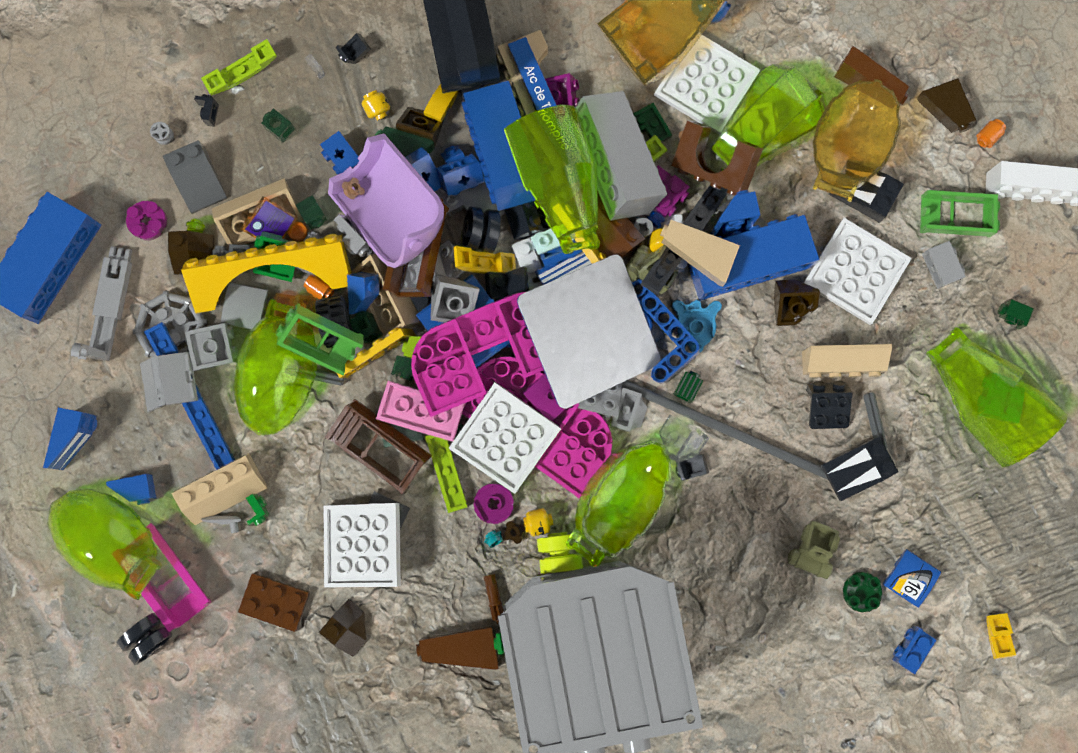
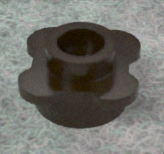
(514, 537)

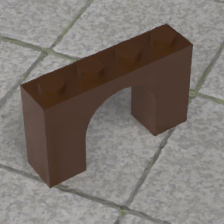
(690, 159)

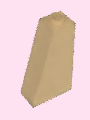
(702, 250)

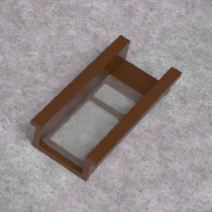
(417, 275)

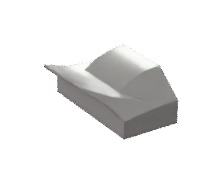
(630, 411)

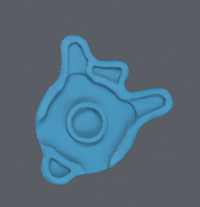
(697, 320)

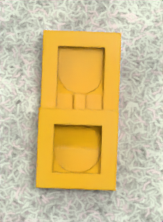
(439, 104)
(1000, 636)

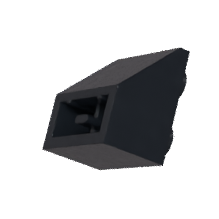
(526, 220)

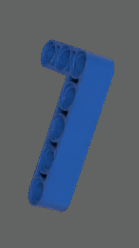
(668, 328)

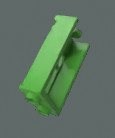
(931, 206)
(339, 354)

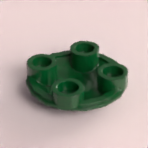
(862, 592)

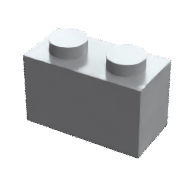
(944, 264)

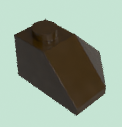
(188, 245)
(793, 301)
(346, 628)

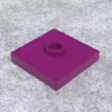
(542, 398)

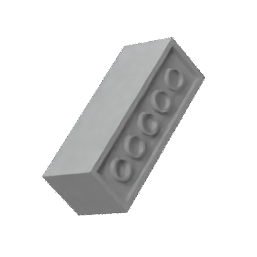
(625, 168)

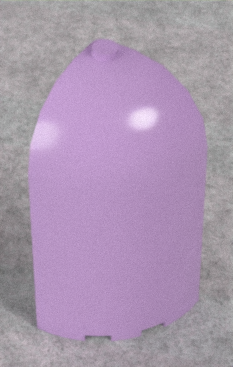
(397, 211)

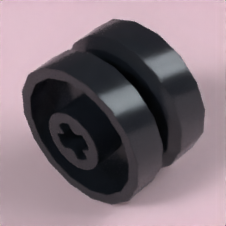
(481, 229)
(144, 639)

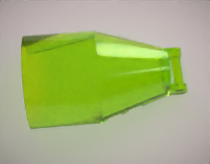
(559, 172)
(997, 399)

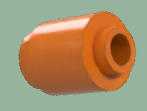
(991, 133)
(317, 287)

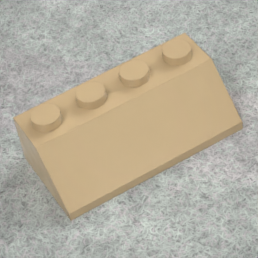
(232, 214)
(387, 308)
(846, 360)
(219, 489)

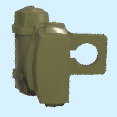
(643, 261)
(816, 549)

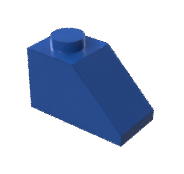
(362, 290)
(135, 488)

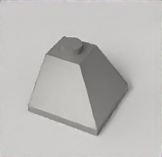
(452, 298)

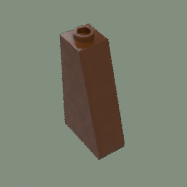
(860, 66)
(462, 648)

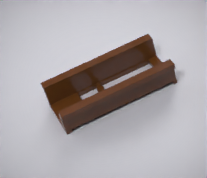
(349, 423)

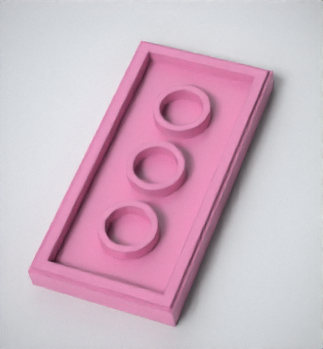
(406, 408)

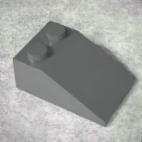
(195, 176)

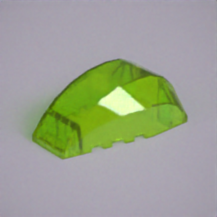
(774, 114)

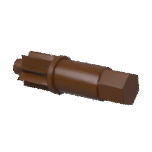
(493, 596)

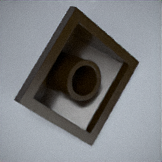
(417, 123)

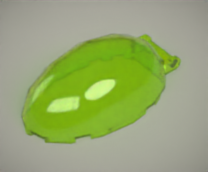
(271, 380)
(621, 500)
(103, 540)

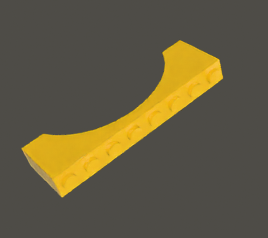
(321, 256)

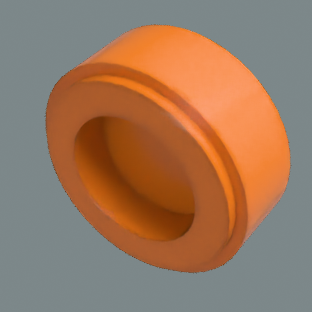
(298, 232)

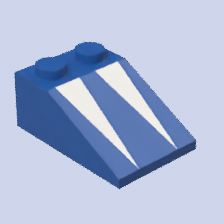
(68, 436)

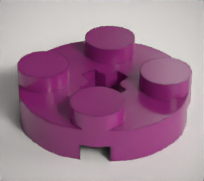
(155, 226)
(482, 501)

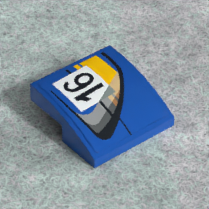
(912, 578)

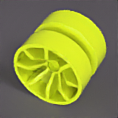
(560, 557)

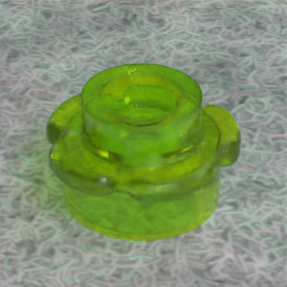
(195, 225)

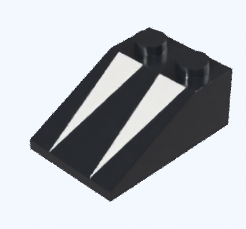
(875, 197)
(859, 468)

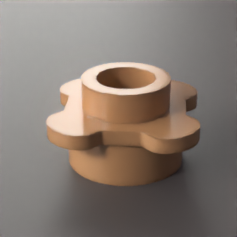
(351, 193)

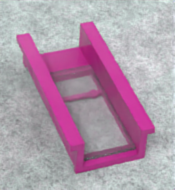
(172, 589)

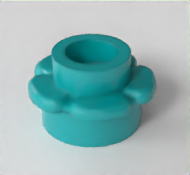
(493, 538)

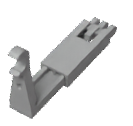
(107, 306)

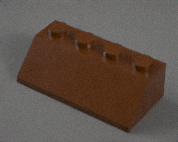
(617, 235)

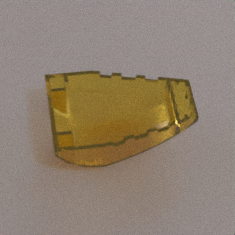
(657, 33)

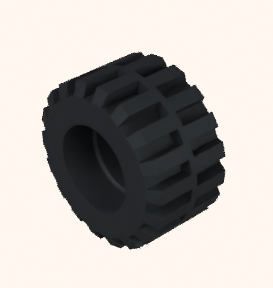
(336, 310)

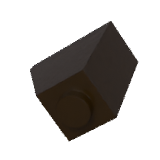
(949, 105)

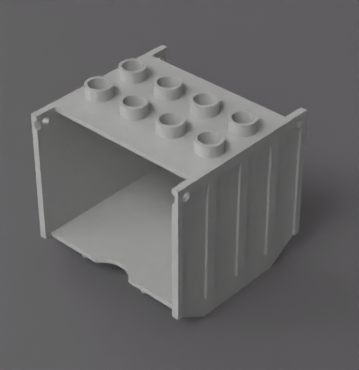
(597, 660)

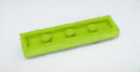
(446, 474)

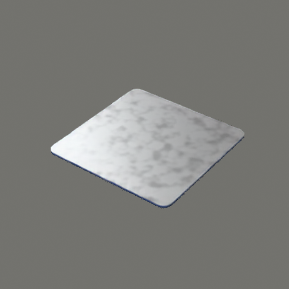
(589, 330)

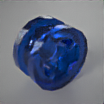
(656, 219)

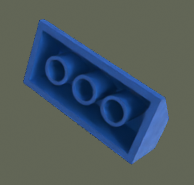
(738, 215)

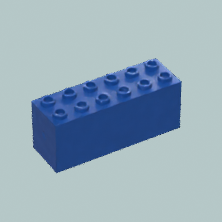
(487, 115)
(44, 256)
(763, 256)

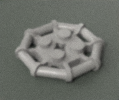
(167, 315)

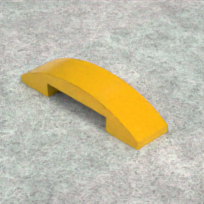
(483, 262)

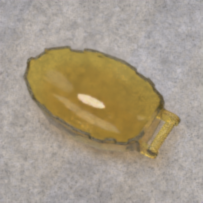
(855, 137)

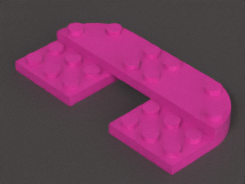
(444, 353)
(577, 448)

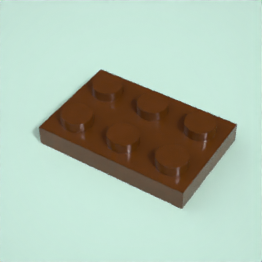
(274, 602)

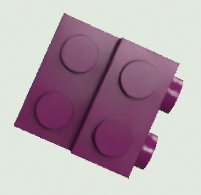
(563, 89)
(676, 191)

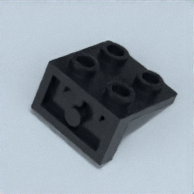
(505, 284)

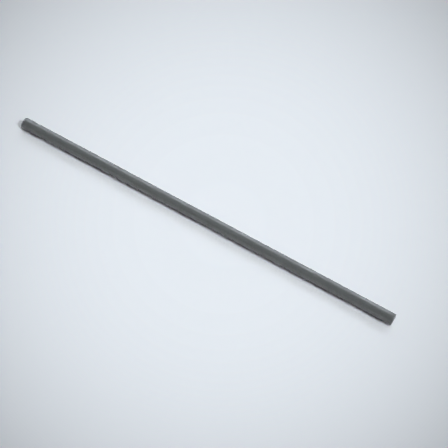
(725, 429)

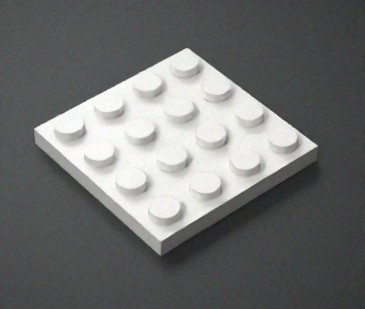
(708, 84)
(857, 271)
(504, 437)
(362, 545)

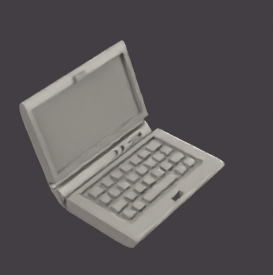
(168, 380)

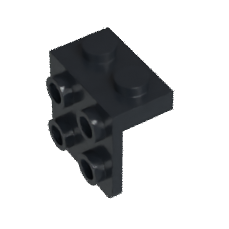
(829, 405)

